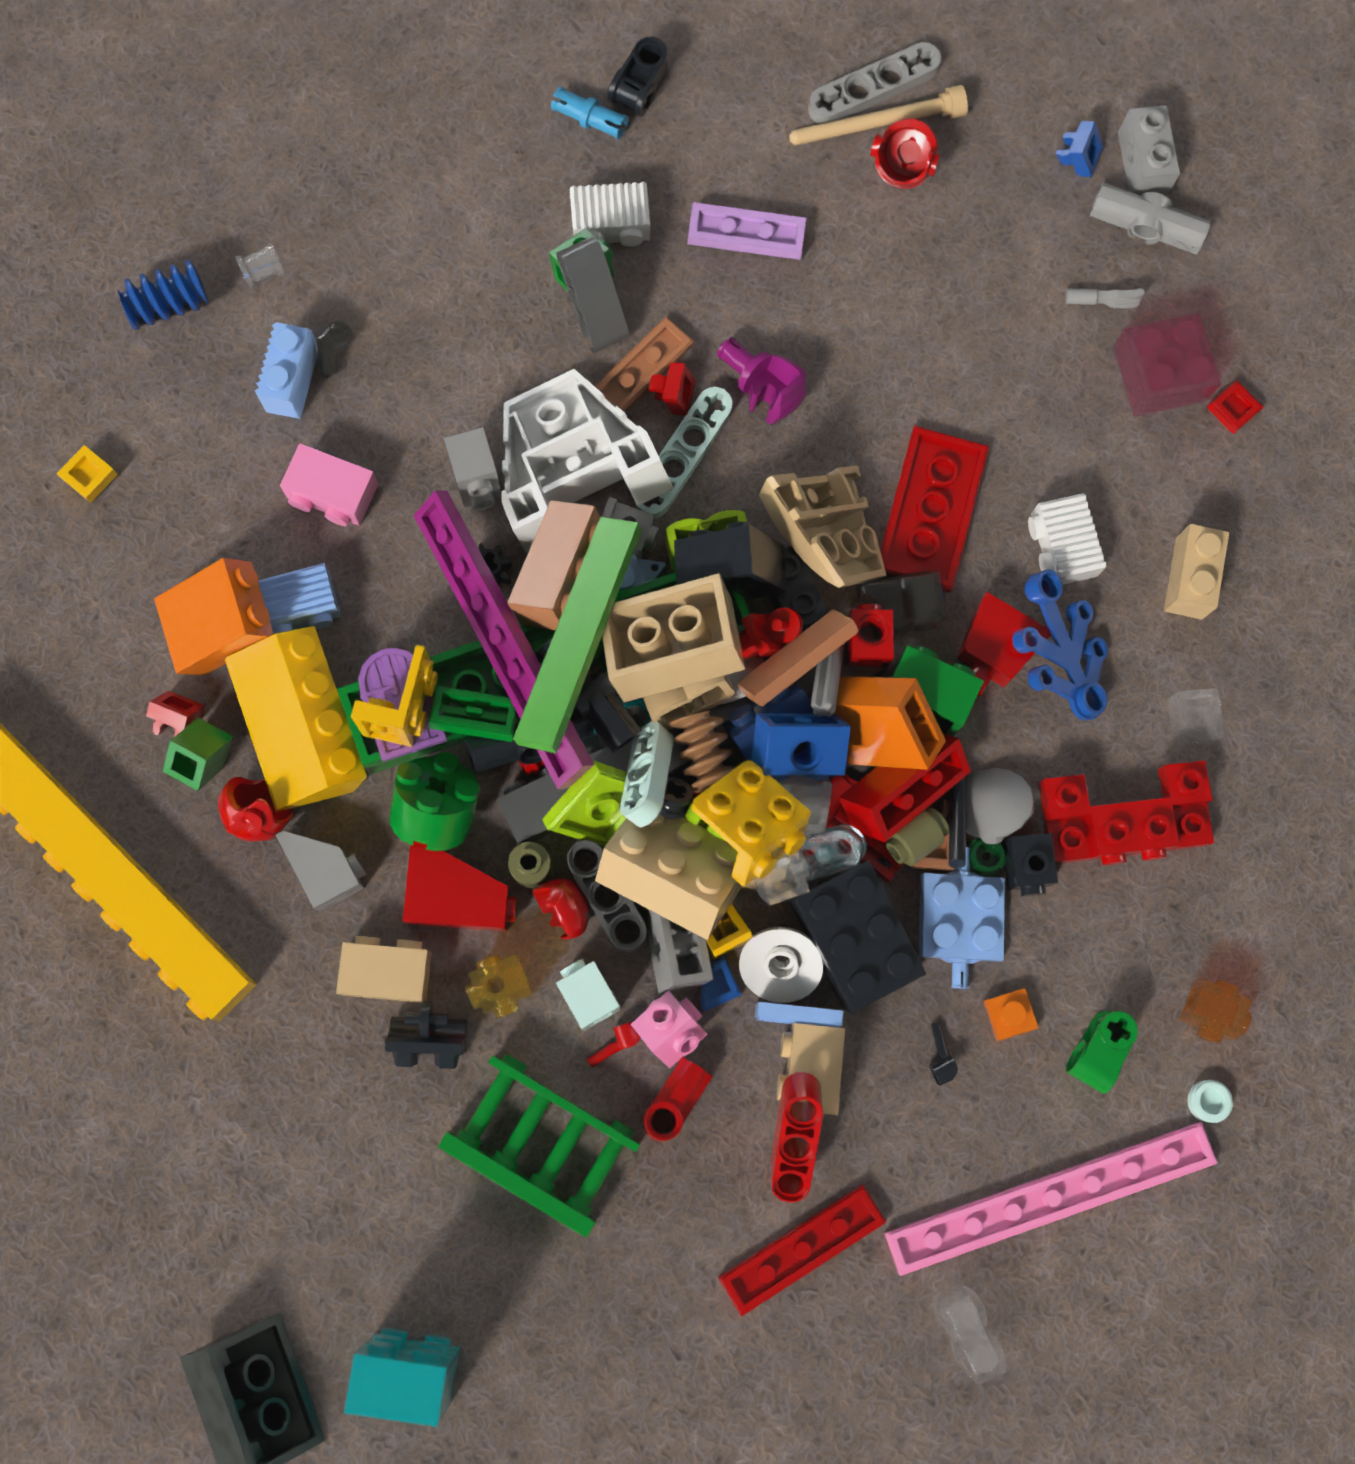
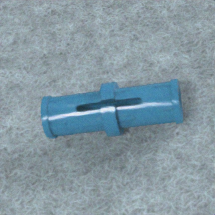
(589, 113)

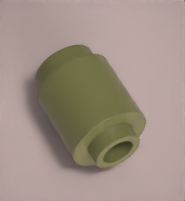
(918, 837)
(537, 875)

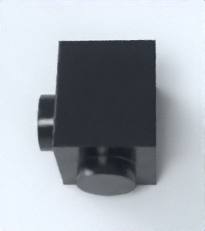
(1030, 864)

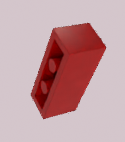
(895, 796)

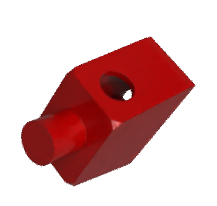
(989, 641)

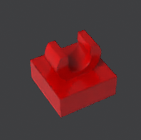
(675, 388)
(173, 711)

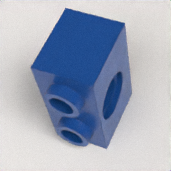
(780, 733)

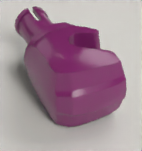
(766, 379)

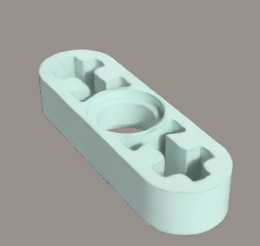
(647, 774)

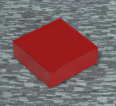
(1234, 407)

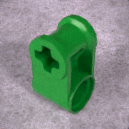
(1098, 1054)

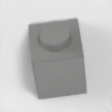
(322, 869)

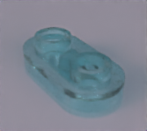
(830, 851)

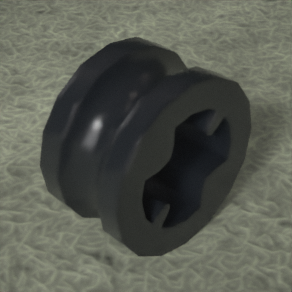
(676, 798)

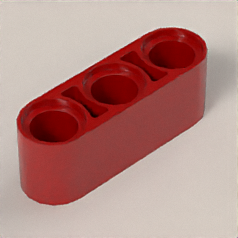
(795, 1157)

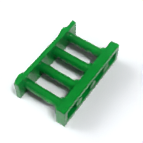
(502, 1167)

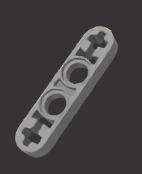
(871, 80)

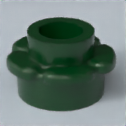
(988, 867)

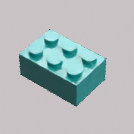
(403, 1378)

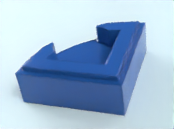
(721, 988)

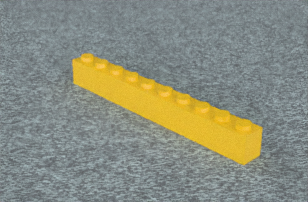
(118, 884)

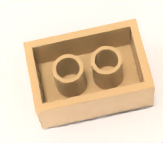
(672, 638)
(672, 871)

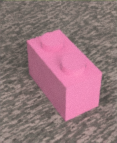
(328, 485)

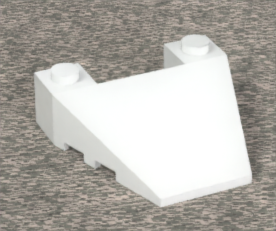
(567, 445)

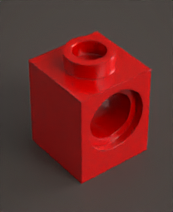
(867, 654)

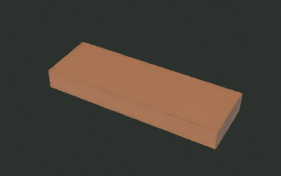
(651, 356)
(797, 657)

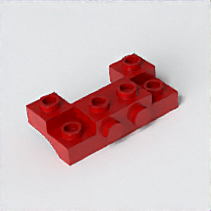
(1132, 827)

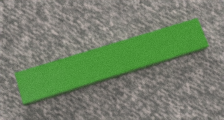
(577, 635)

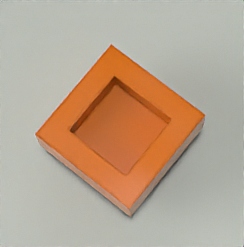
(1010, 1014)

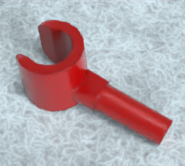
(626, 1038)

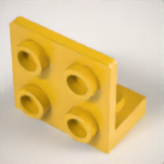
(383, 722)

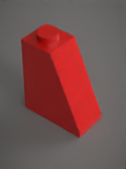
(454, 894)

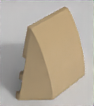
(826, 524)

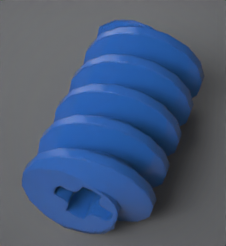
(162, 295)

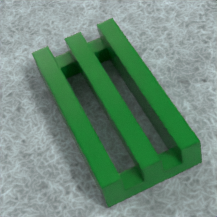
(472, 720)

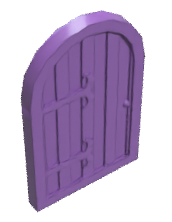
(385, 678)

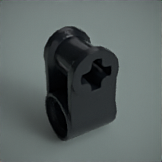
(637, 81)

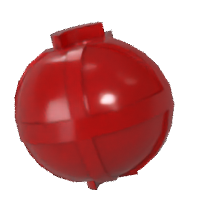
(906, 153)
(249, 810)

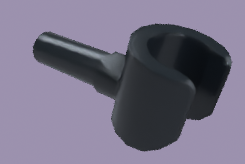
(945, 1068)

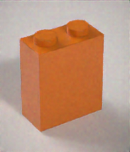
(213, 616)
(888, 722)

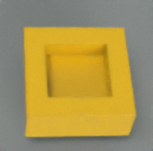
(87, 473)

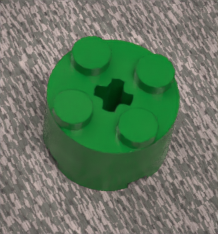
(434, 801)

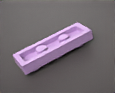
(746, 231)

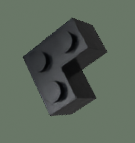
(743, 556)

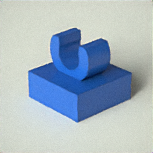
(1084, 149)

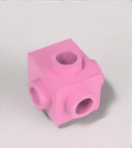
(670, 1028)

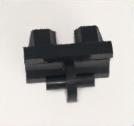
(426, 1034)

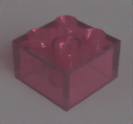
(1166, 364)

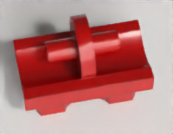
(769, 632)

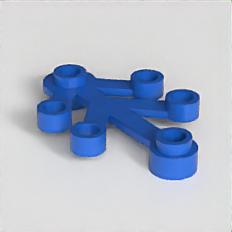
(1083, 691)

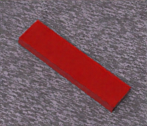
(802, 1250)

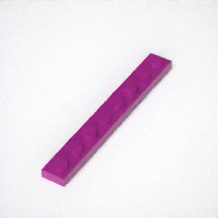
(494, 624)

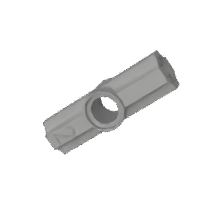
(1150, 218)

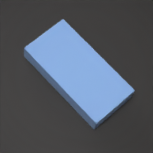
(797, 1014)

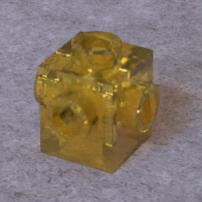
(515, 985)

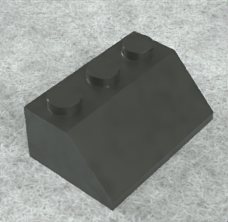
(253, 1396)

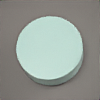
(1210, 1101)

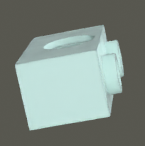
(587, 994)

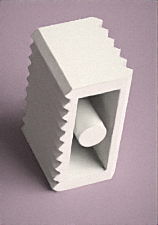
(612, 212)
(1067, 538)

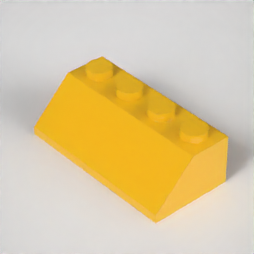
(296, 719)

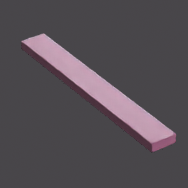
(1050, 1198)

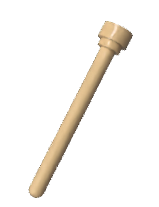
(950, 103)

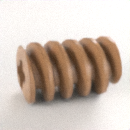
(702, 749)

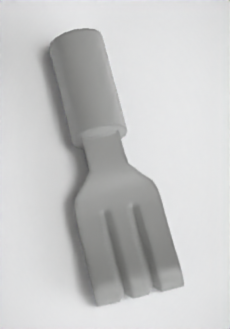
(1111, 298)

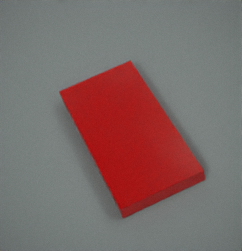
(933, 505)

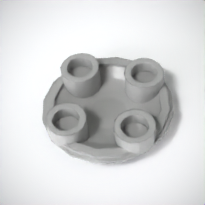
(997, 804)

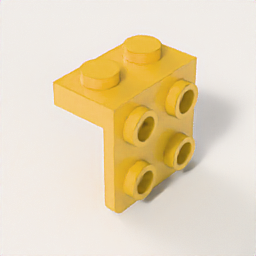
(754, 818)

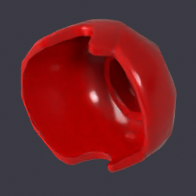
(567, 905)

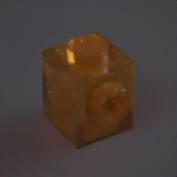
(1216, 1011)

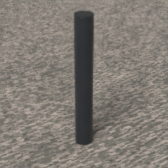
(957, 825)

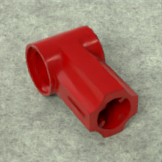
(677, 1097)

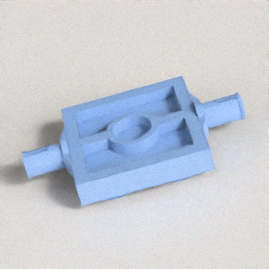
(961, 919)

